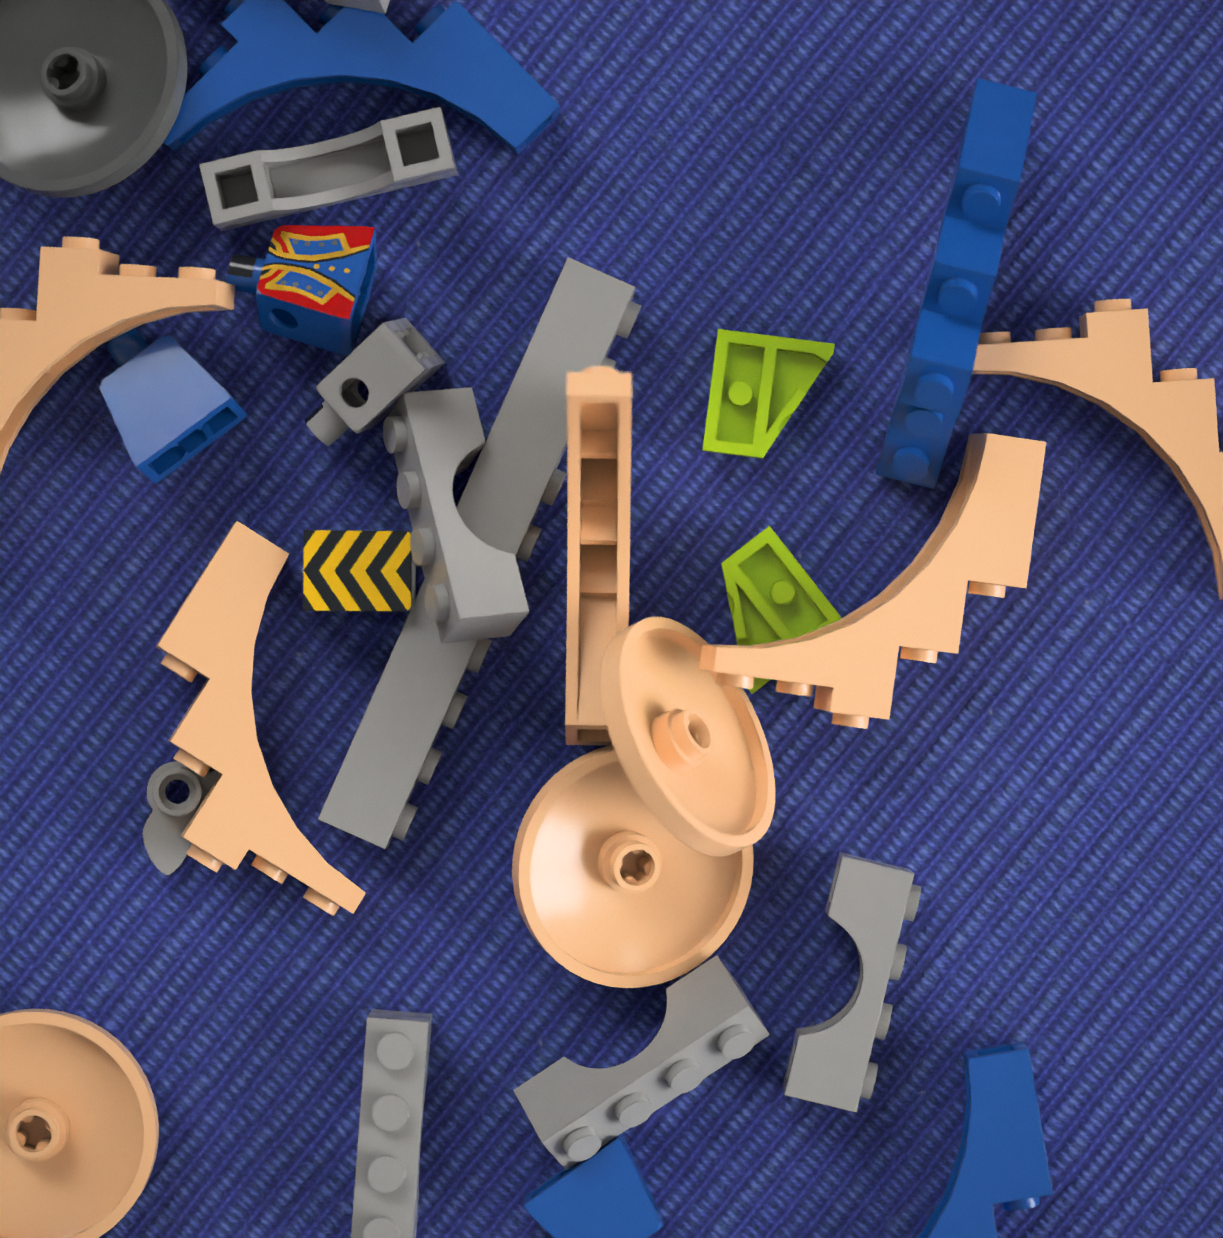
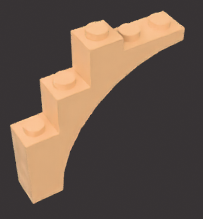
(78, 310)
(1115, 371)
(596, 539)
(979, 540)
(242, 810)

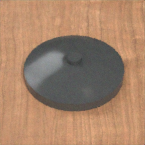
(86, 91)

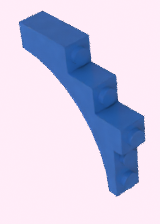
(447, 63)
(958, 283)
(999, 1148)

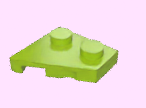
(757, 389)
(772, 595)

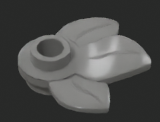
(169, 819)

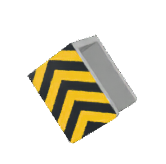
(358, 571)

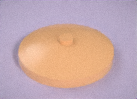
(685, 739)
(614, 886)
(71, 1126)

